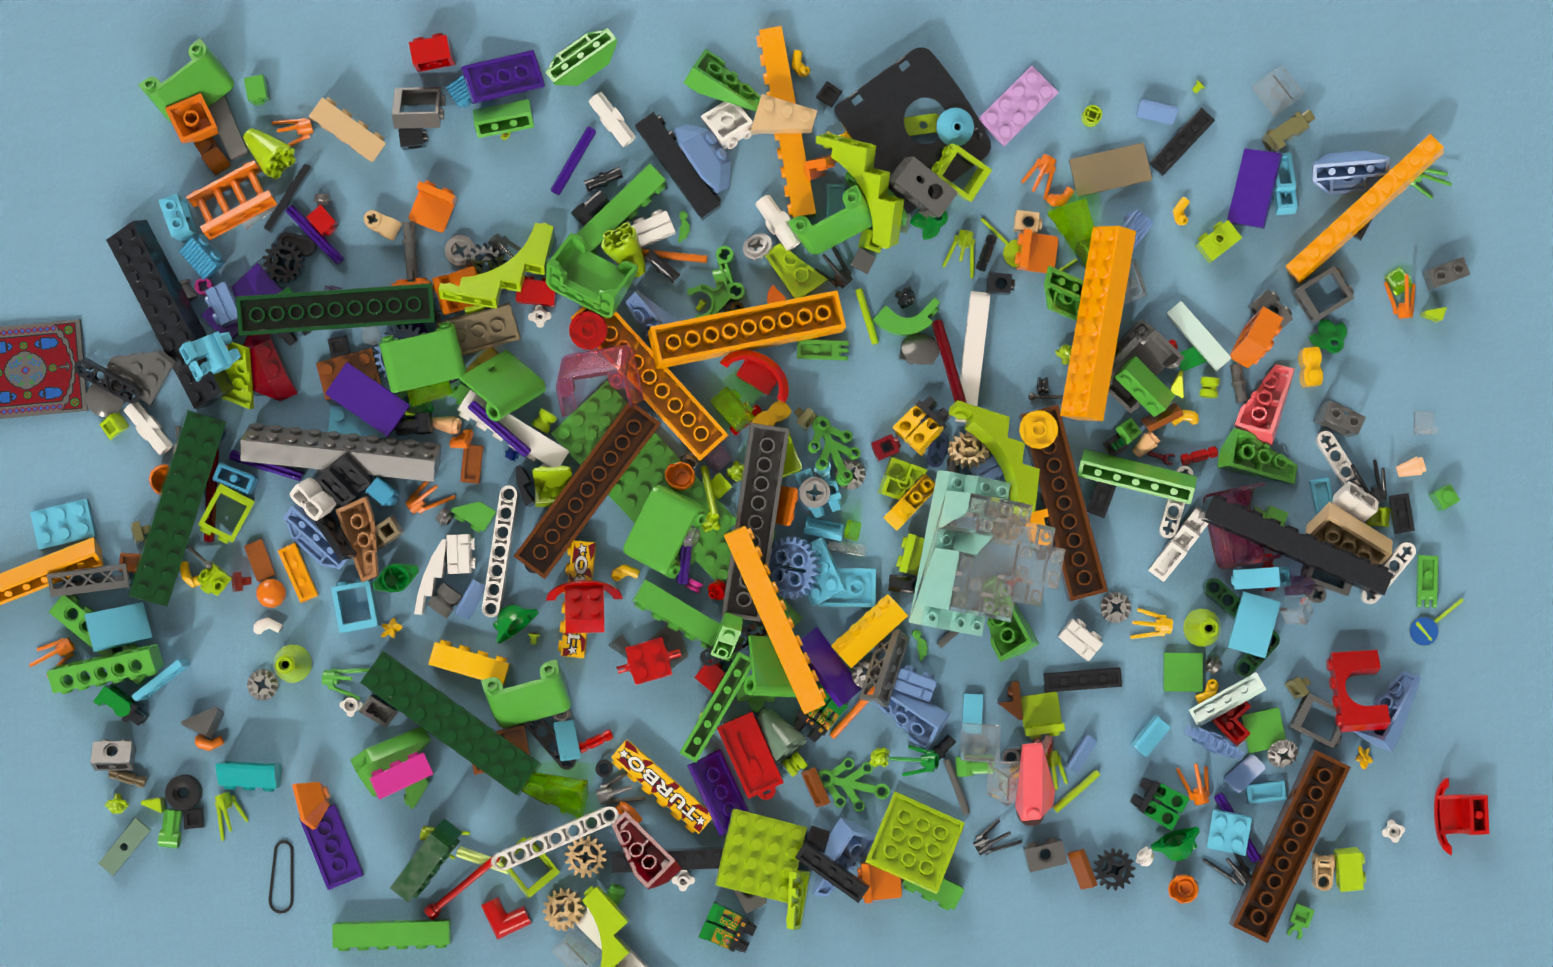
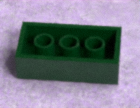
(427, 861)

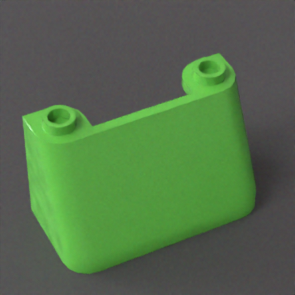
(201, 75)
(836, 228)
(588, 277)
(422, 358)
(663, 529)
(528, 700)

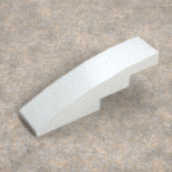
(1178, 546)
(434, 570)

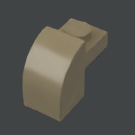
(388, 531)

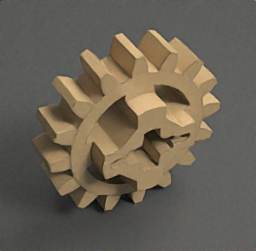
(969, 450)
(584, 864)
(556, 914)

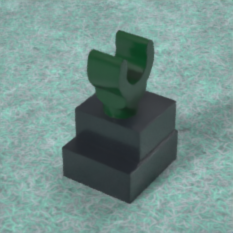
(1115, 445)

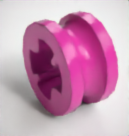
(198, 288)
(693, 585)

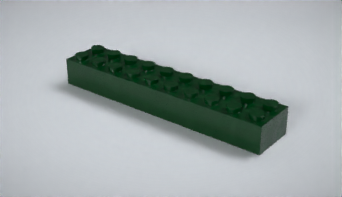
(335, 309)
(176, 508)
(451, 723)

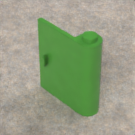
(504, 384)
(767, 671)

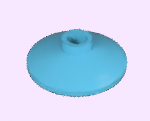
(946, 123)

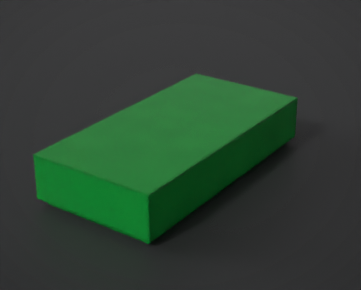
(1192, 359)

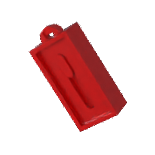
(750, 756)

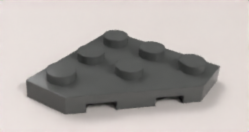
(145, 370)

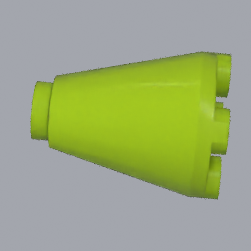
(269, 152)
(624, 245)
(1195, 625)
(299, 663)

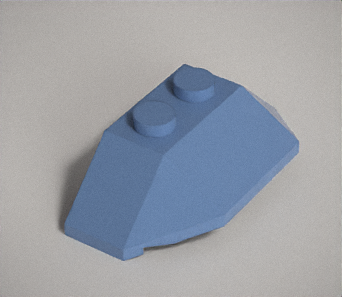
(705, 155)
(1349, 171)
(310, 538)

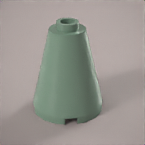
(779, 735)

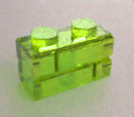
(429, 393)
(732, 409)

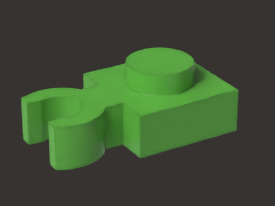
(1301, 917)

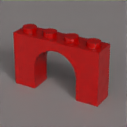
(1349, 714)

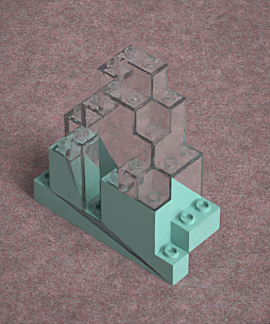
(980, 556)

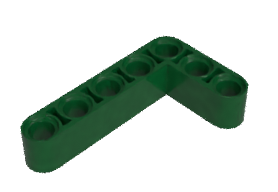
(1231, 610)

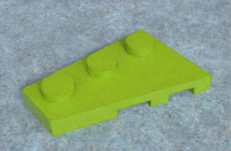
(794, 273)
(241, 378)
(797, 897)

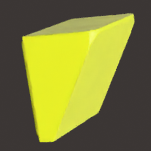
(1177, 386)

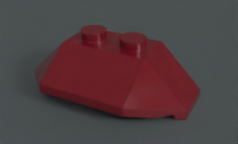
(268, 368)

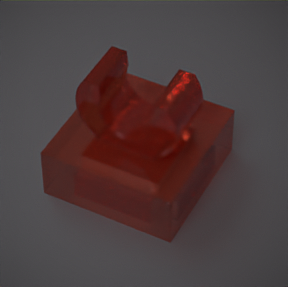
(238, 581)
(1047, 744)

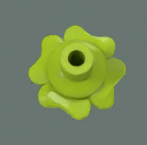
(1064, 353)
(736, 471)
(711, 523)
(879, 757)
(116, 805)

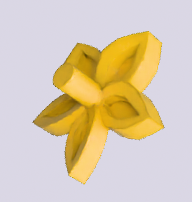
(391, 628)
(1363, 758)

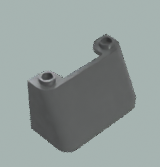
(1150, 349)

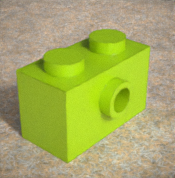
(1218, 241)
(1349, 869)

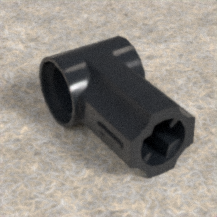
(586, 211)
(419, 424)
(901, 583)

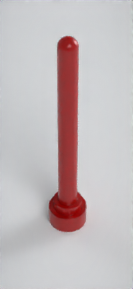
(433, 910)

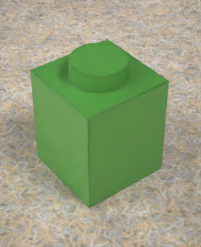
(257, 89)
(1444, 497)

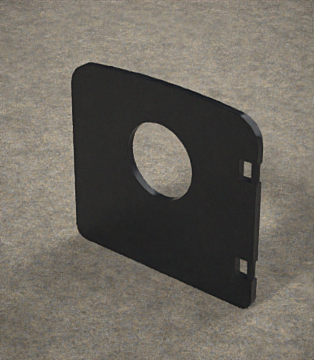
(882, 112)

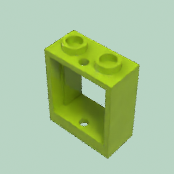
(975, 181)
(223, 537)
(553, 871)

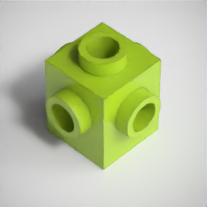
(213, 580)

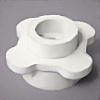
(544, 316)
(350, 710)
(1399, 830)
(1145, 856)
(683, 874)

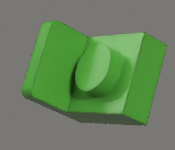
(1128, 430)

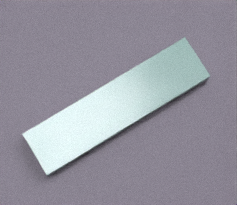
(1198, 336)
(1227, 699)

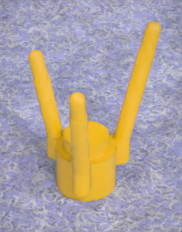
(1162, 625)

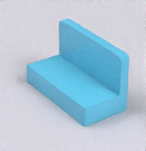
(1150, 736)

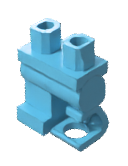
(215, 351)
(834, 499)

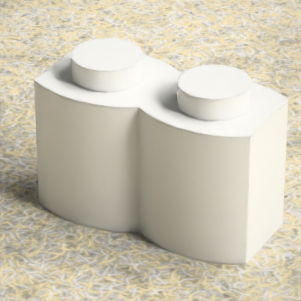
(312, 498)
(1355, 501)

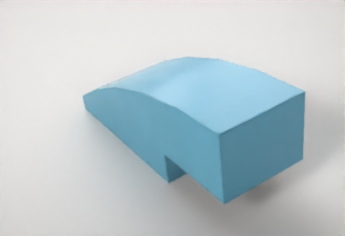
(1285, 186)

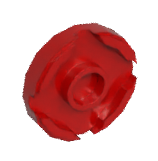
(588, 330)

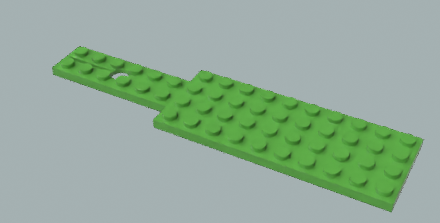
(585, 429)

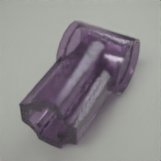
(1300, 586)

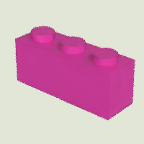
(400, 775)

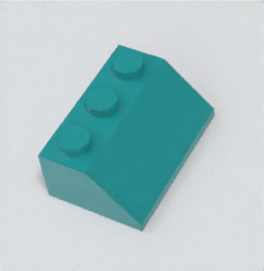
(248, 775)

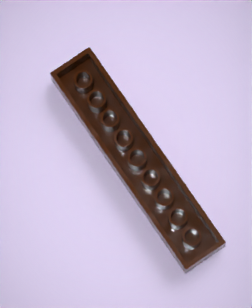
(587, 490)
(1067, 513)
(1289, 845)

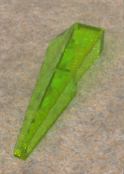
(1075, 225)
(560, 791)

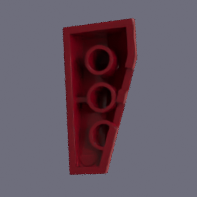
(646, 857)

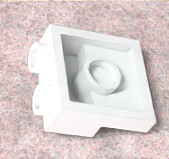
(728, 124)

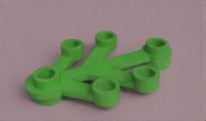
(833, 448)
(849, 783)

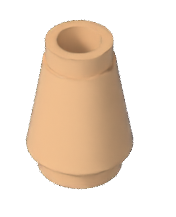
(447, 424)
(1145, 444)
(1411, 467)

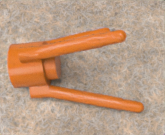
(302, 126)
(1046, 165)
(1405, 309)
(416, 502)
(65, 647)
(1199, 794)

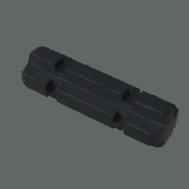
(986, 252)

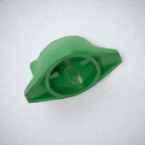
(395, 578)
(512, 620)
(1177, 844)

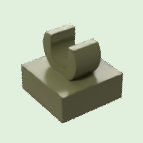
(805, 418)
(138, 531)
(1298, 686)

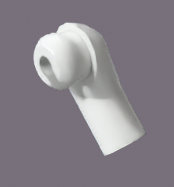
(267, 623)

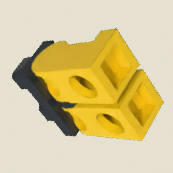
(921, 425)

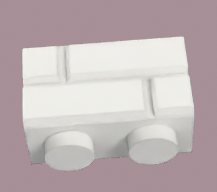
(654, 228)
(460, 554)
(1080, 639)

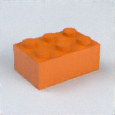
(1256, 337)

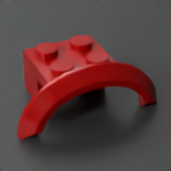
(759, 372)
(584, 604)
(1459, 814)

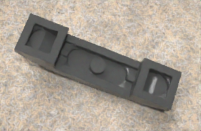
(228, 129)

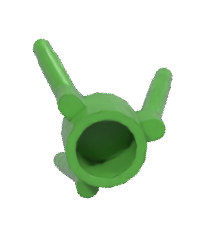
(1418, 179)
(334, 676)

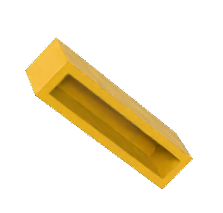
(869, 630)
(468, 663)

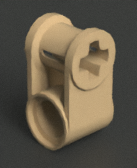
(384, 226)
(1323, 869)

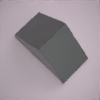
(378, 710)
(205, 722)

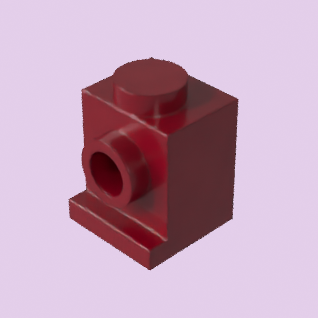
(877, 447)

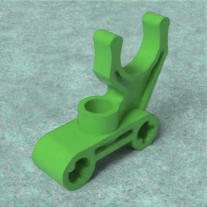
(724, 284)

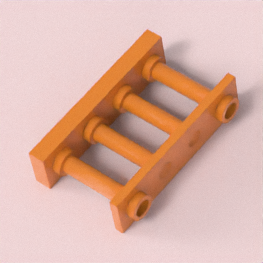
(241, 213)

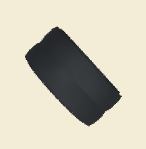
(172, 792)

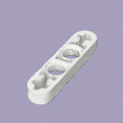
(1336, 465)
(1180, 505)
(1398, 551)

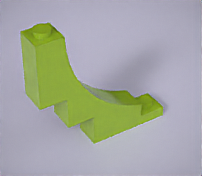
(858, 160)
(487, 287)
(992, 431)
(609, 921)

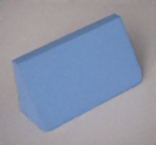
(1157, 111)
(470, 599)
(1081, 753)
(1245, 773)

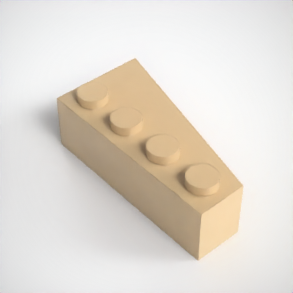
(347, 129)
(1350, 533)

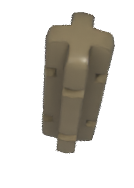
(128, 777)

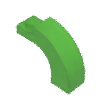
(901, 326)

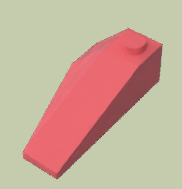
(1265, 407)
(1035, 784)

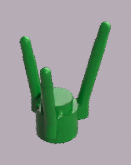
(929, 761)

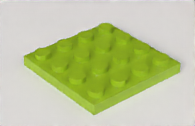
(915, 842)
(759, 855)

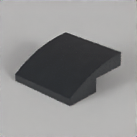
(344, 479)
(523, 481)

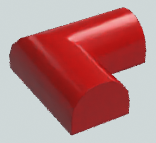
(1231, 727)
(502, 922)

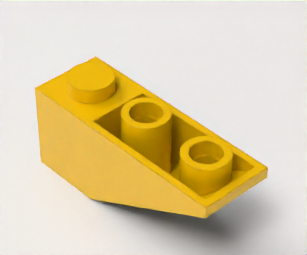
(910, 502)

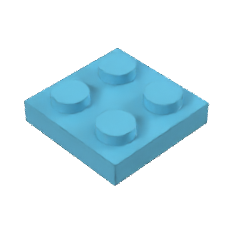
(1229, 832)

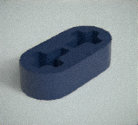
(941, 451)

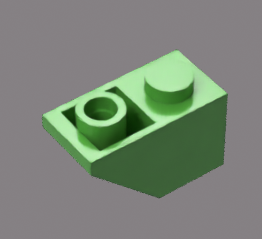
(477, 514)
(727, 636)
(415, 792)

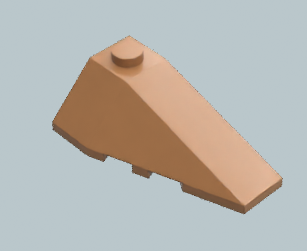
(359, 527)

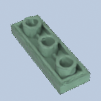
(117, 854)

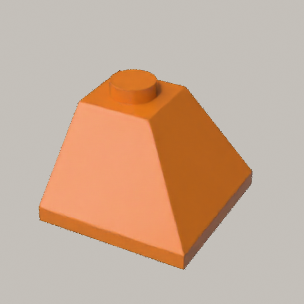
(192, 119)
(311, 802)

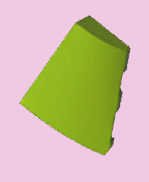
(899, 478)

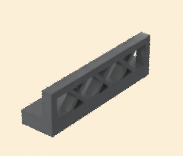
(88, 585)
(889, 668)

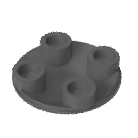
(920, 349)
(103, 402)

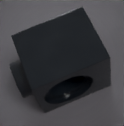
(412, 138)
(991, 283)

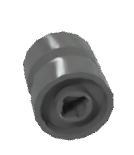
(445, 600)

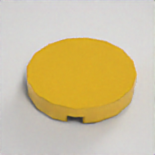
(1038, 429)

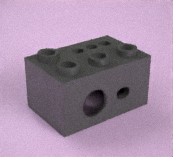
(913, 181)

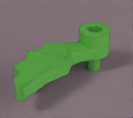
(684, 228)
(921, 644)

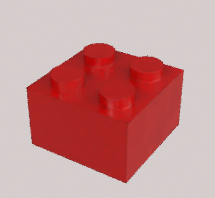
(431, 52)

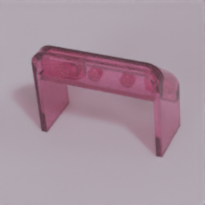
(614, 361)
(1230, 549)

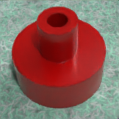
(716, 590)

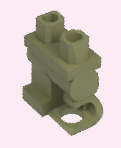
(1296, 125)

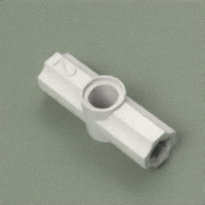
(612, 119)
(777, 222)
(148, 428)

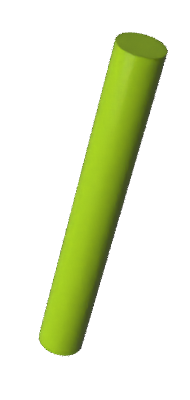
(867, 317)
(709, 491)
(1076, 791)

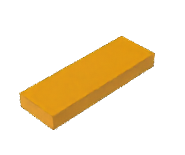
(298, 572)

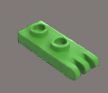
(822, 350)
(1427, 581)

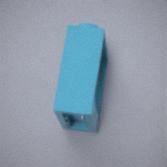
(175, 212)
(1261, 578)
(373, 622)

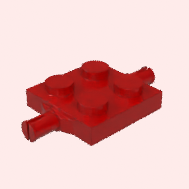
(648, 661)

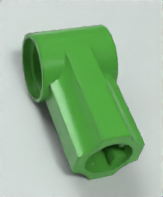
(969, 768)
(170, 833)

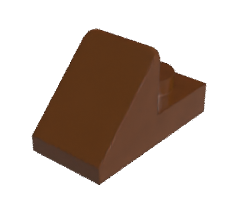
(212, 155)
(1015, 706)

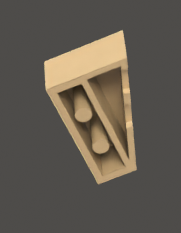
(782, 117)

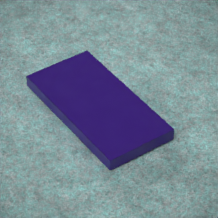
(503, 76)
(1254, 188)
(252, 283)
(367, 399)
(829, 667)
(717, 789)
(333, 849)

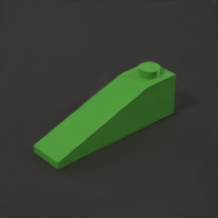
(714, 80)
(1251, 457)
(1012, 637)
(388, 752)

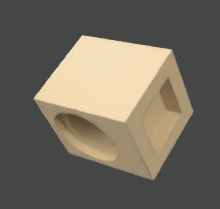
(1018, 221)

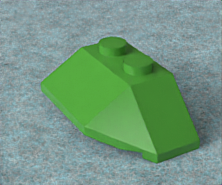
(582, 58)
(1062, 292)

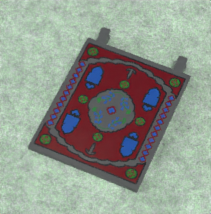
(39, 369)

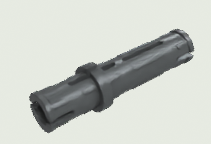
(410, 250)

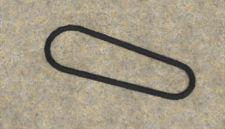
(291, 877)

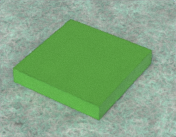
(1183, 672)
(1264, 727)

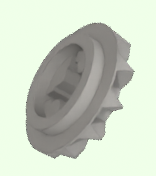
(754, 242)
(451, 248)
(859, 473)
(820, 499)
(1106, 607)
(858, 675)
(271, 682)
(1281, 747)

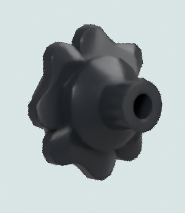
(905, 297)

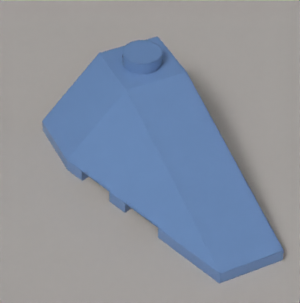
(647, 313)
(1399, 701)
(917, 717)
(845, 846)

